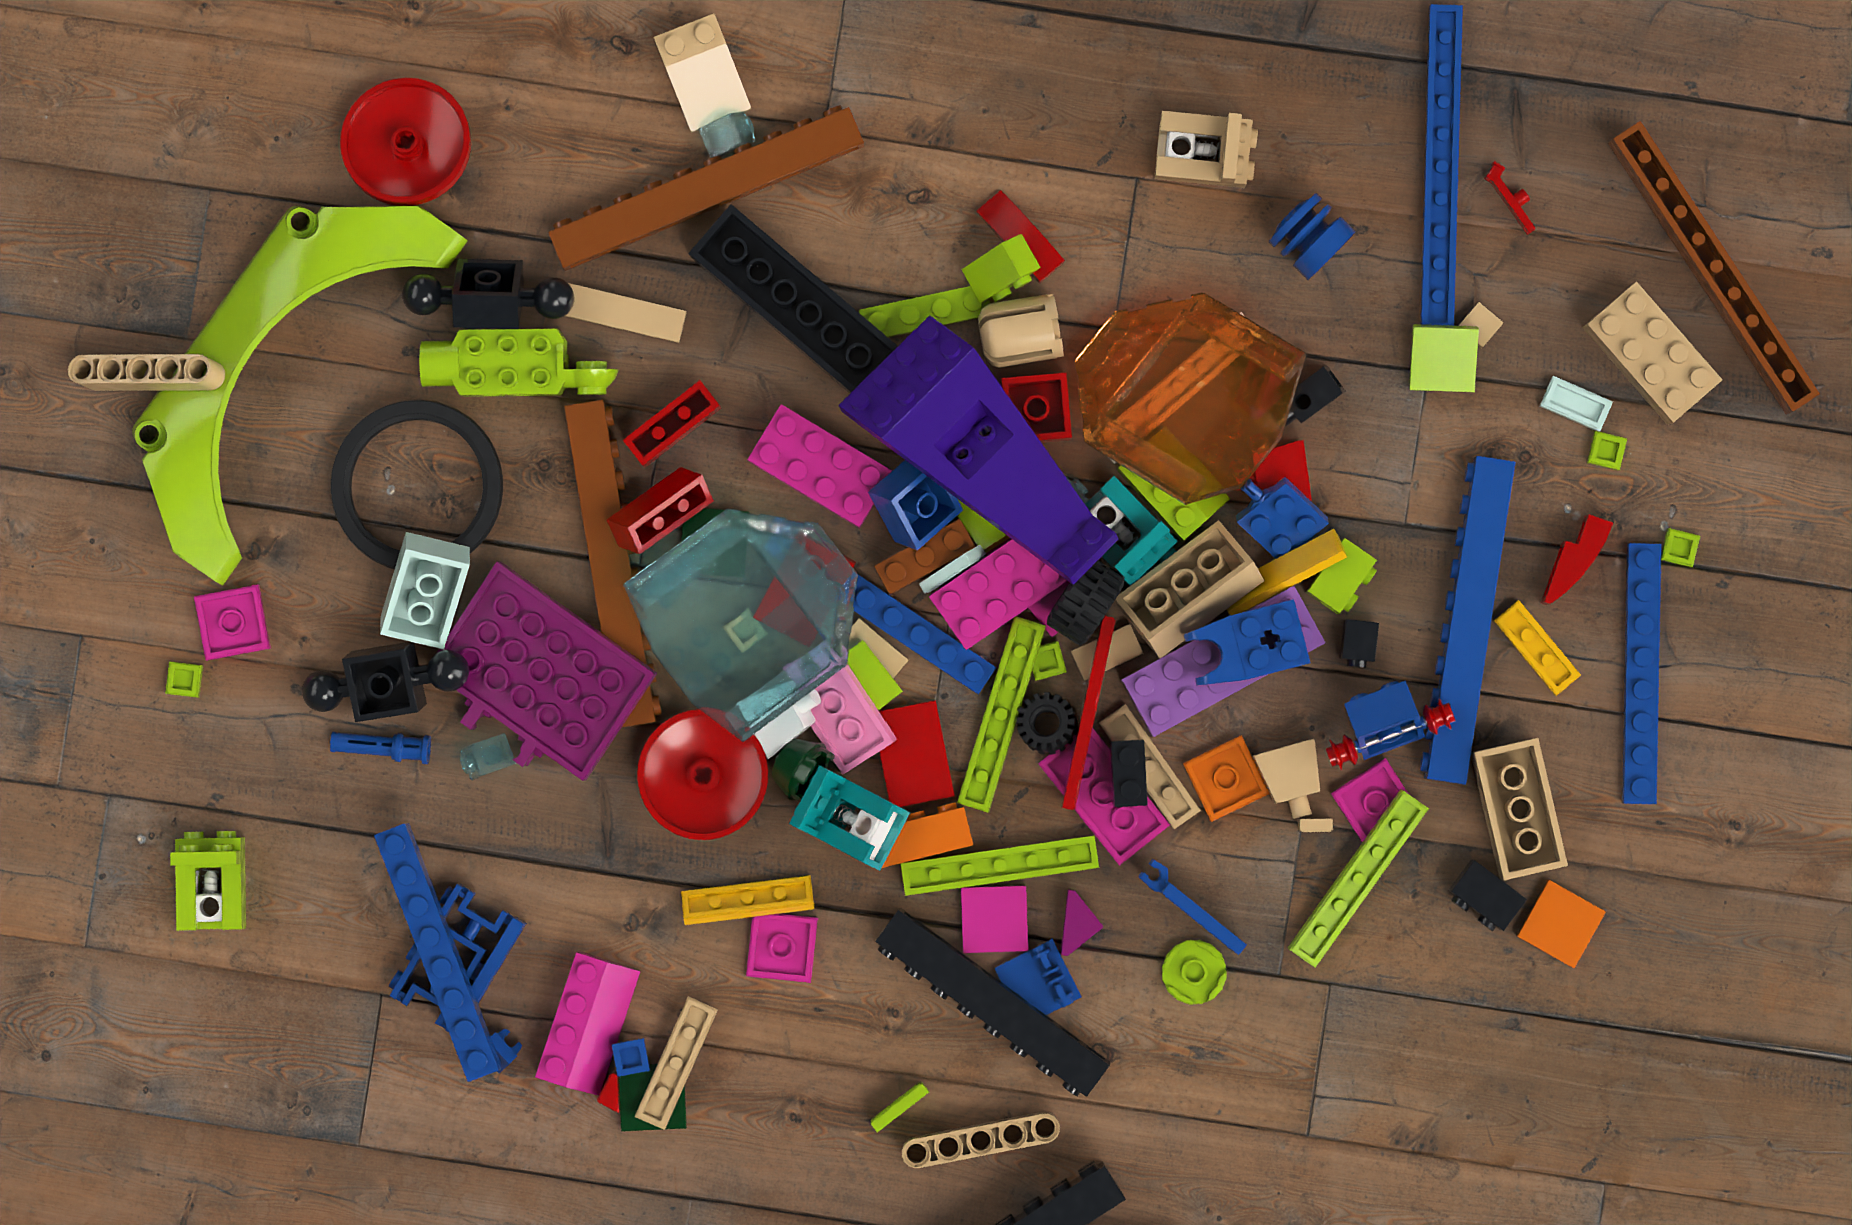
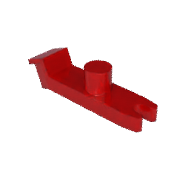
(1513, 202)

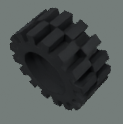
(1033, 709)

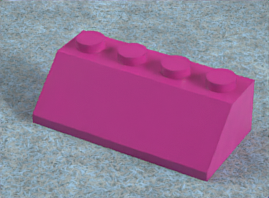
(587, 1023)

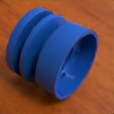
(1311, 236)

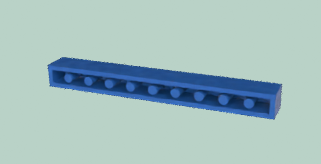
(1469, 616)

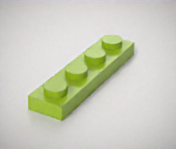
(908, 314)

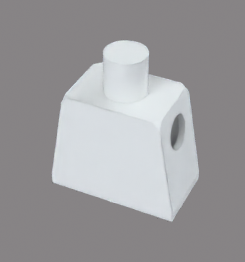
(788, 725)

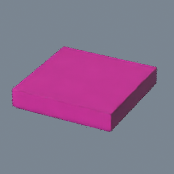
(232, 622)
(1368, 796)
(994, 919)
(782, 947)

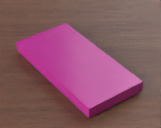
(1117, 828)

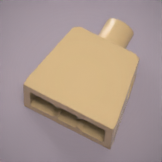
(1291, 775)

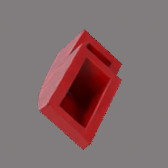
(1008, 221)
(1576, 557)

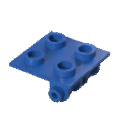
(1040, 978)

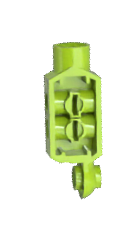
(510, 364)

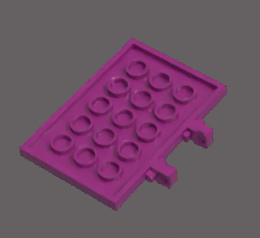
(544, 673)

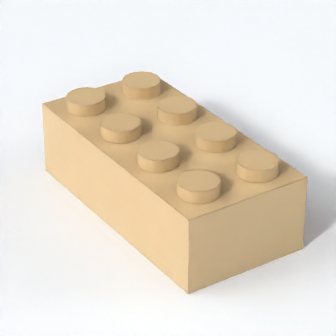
(1652, 353)
(1189, 589)
(1519, 809)

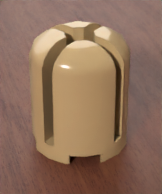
(1020, 331)

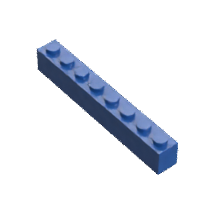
(438, 952)

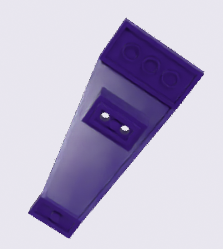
(936, 405)

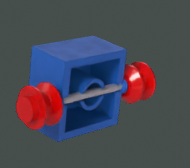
(1385, 723)

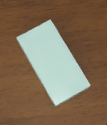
(1576, 404)
(952, 569)

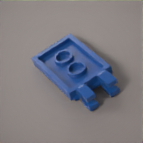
(1163, 886)

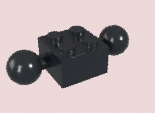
(488, 294)
(385, 681)

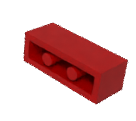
(672, 424)
(660, 510)

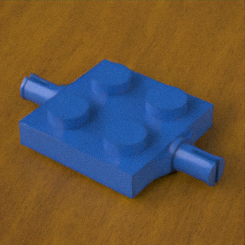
(1280, 517)

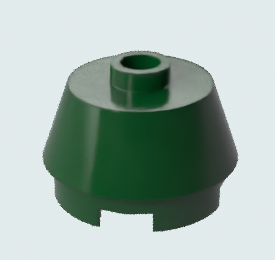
(797, 765)

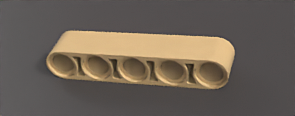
(158, 377)
(966, 1148)

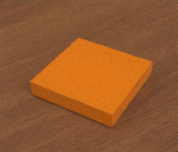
(1226, 778)
(1561, 923)

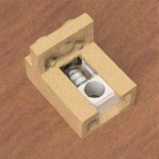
(1233, 162)

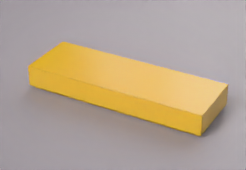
(1536, 648)

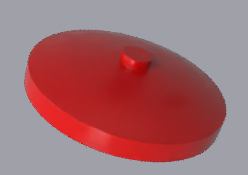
(405, 141)
(701, 777)

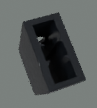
(1321, 388)

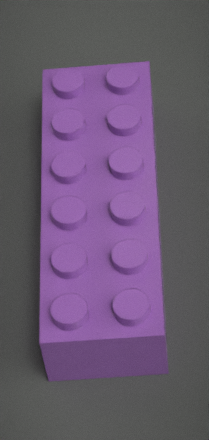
(1167, 688)

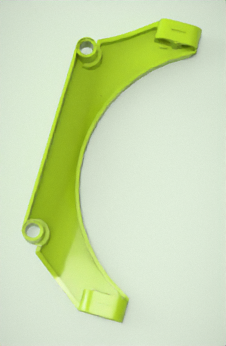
(278, 278)

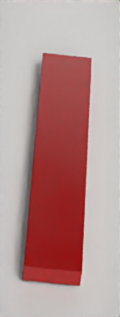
(1088, 713)

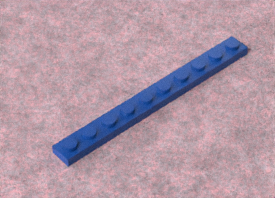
(1441, 165)

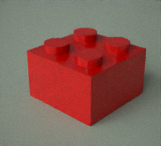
(1042, 403)

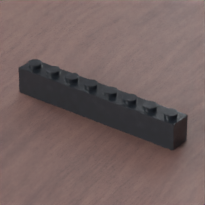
(992, 1002)

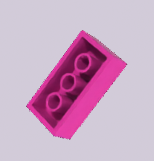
(818, 465)
(994, 591)

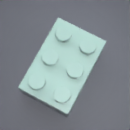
(425, 590)

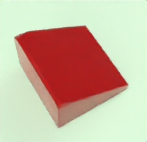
(610, 1093)

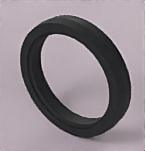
(408, 411)

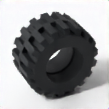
(1085, 603)

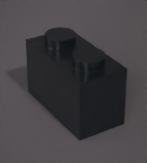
(1128, 773)
(1486, 895)

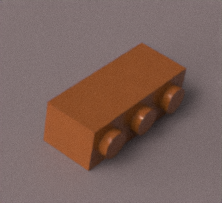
(912, 564)

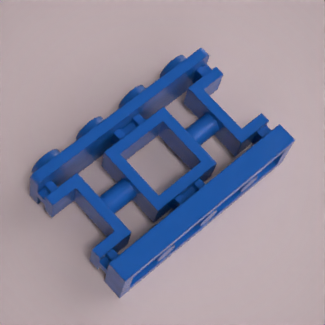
(479, 972)

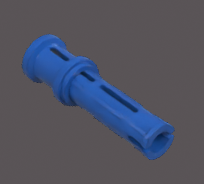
(397, 746)

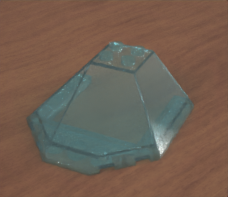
(748, 615)

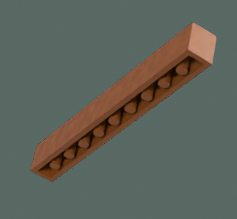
(706, 188)
(1713, 268)
(610, 565)

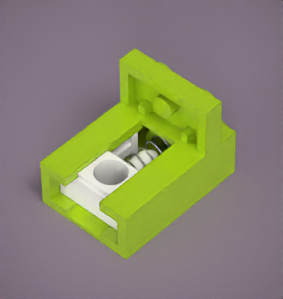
(200, 852)

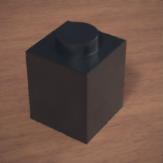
(1359, 642)

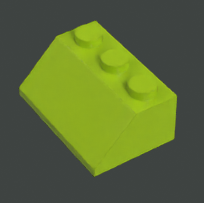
(1178, 517)

